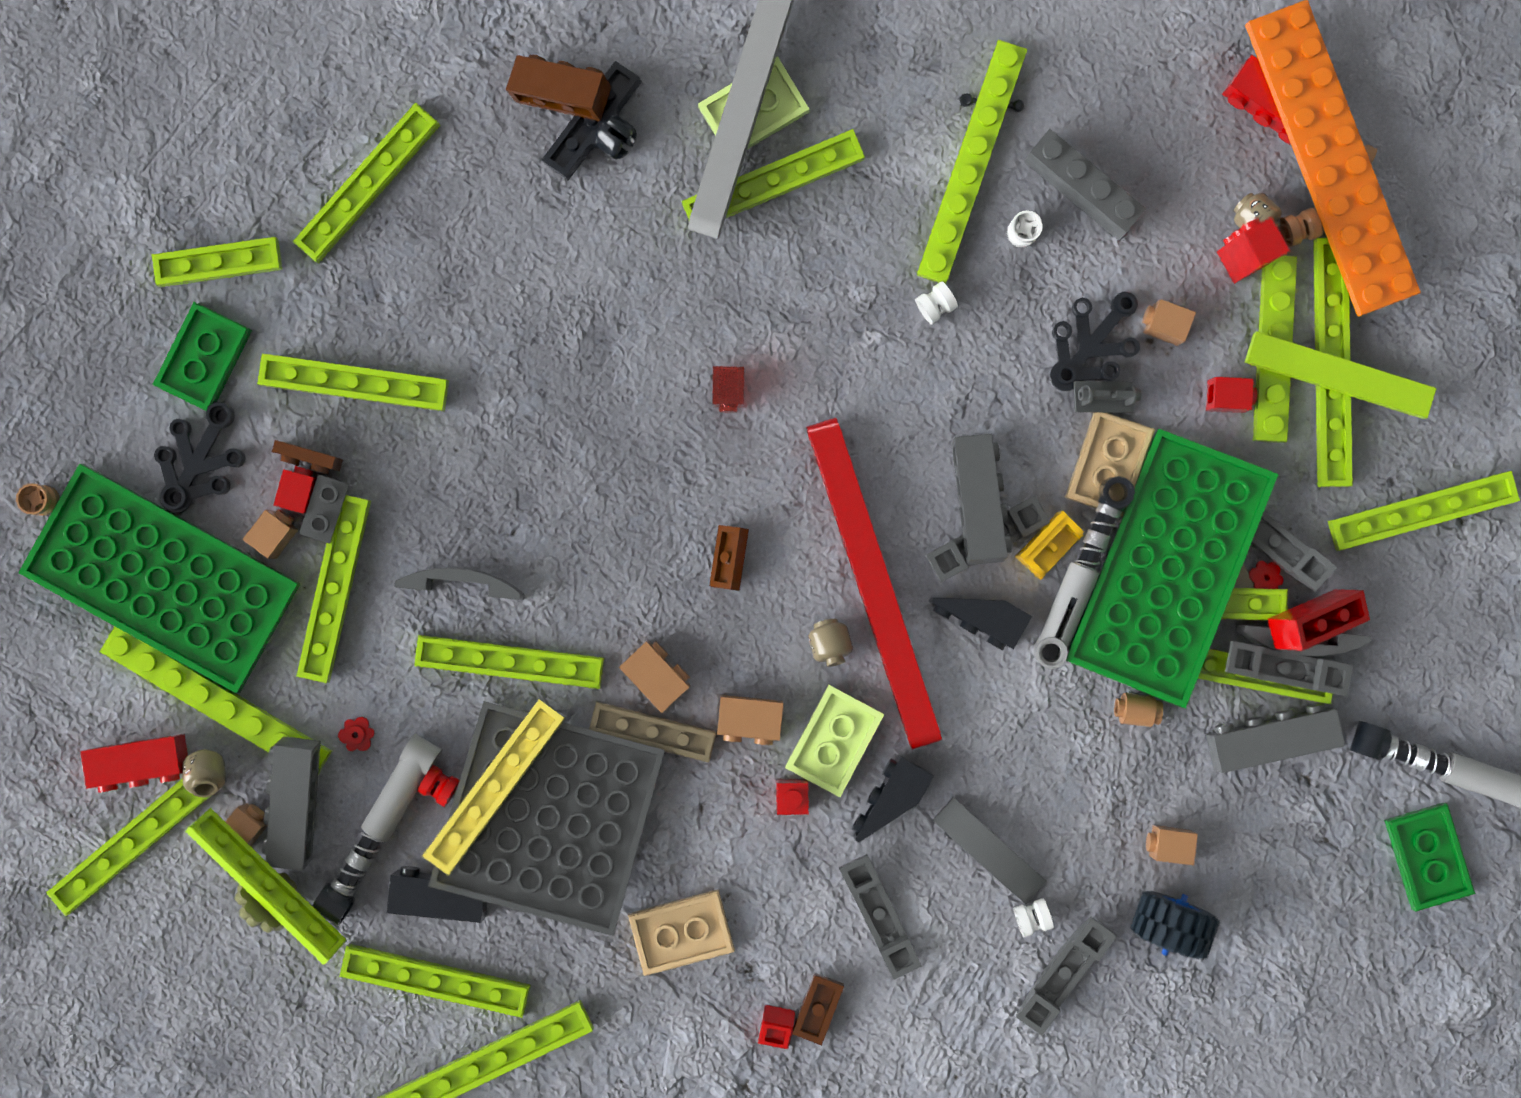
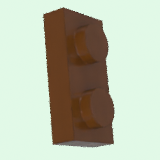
(293, 454)
(729, 557)
(818, 1008)

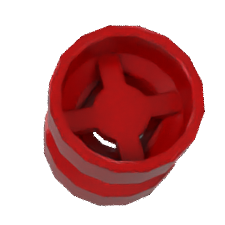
(445, 789)

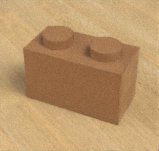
(655, 675)
(750, 719)

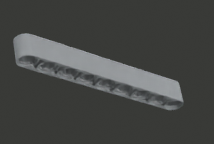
(739, 117)

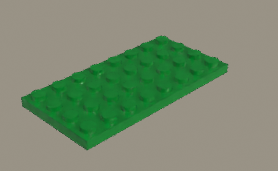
(1171, 568)
(159, 578)

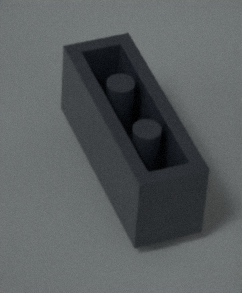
(413, 897)

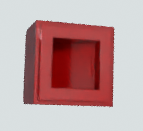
(776, 1027)

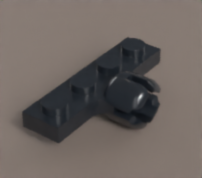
(586, 134)

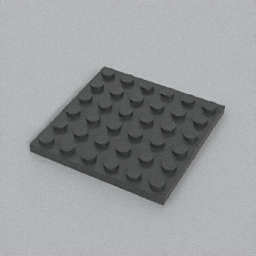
(564, 831)

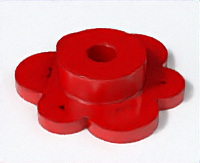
(1270, 572)
(360, 726)

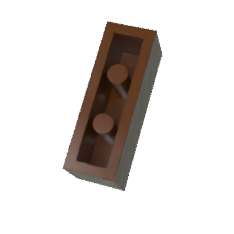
(559, 87)

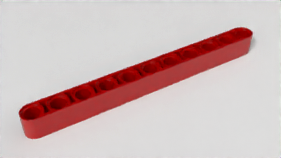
(874, 583)

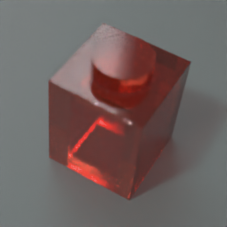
(728, 388)

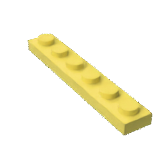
(493, 787)

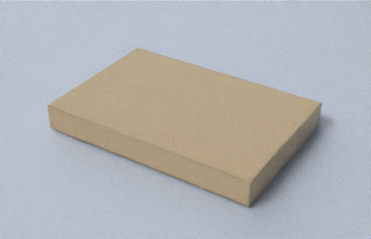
(1109, 450)
(681, 932)

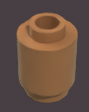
(1138, 710)

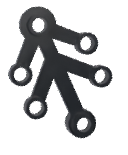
(1091, 345)
(196, 462)

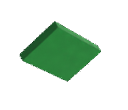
(202, 357)
(1429, 856)

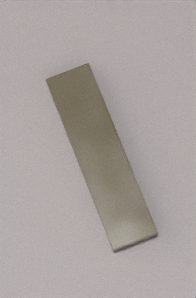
(653, 731)

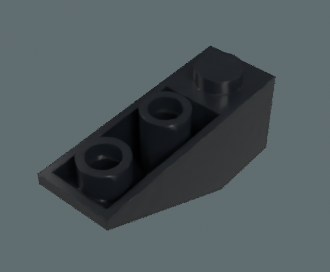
(994, 618)
(899, 792)

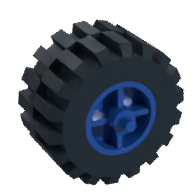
(1175, 925)

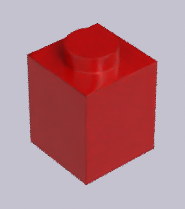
(1230, 394)
(295, 489)
(792, 797)

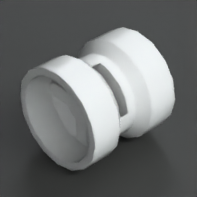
(1026, 223)
(936, 302)
(1026, 919)

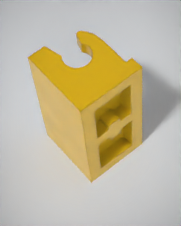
(1050, 544)

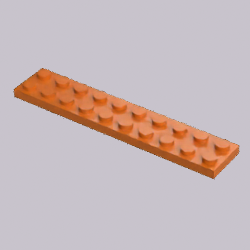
(1332, 158)

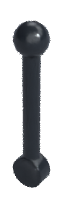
(966, 100)

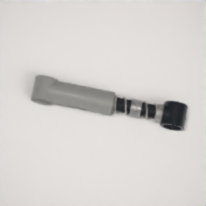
(1082, 575)
(1452, 768)
(379, 825)

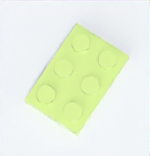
(779, 107)
(834, 740)

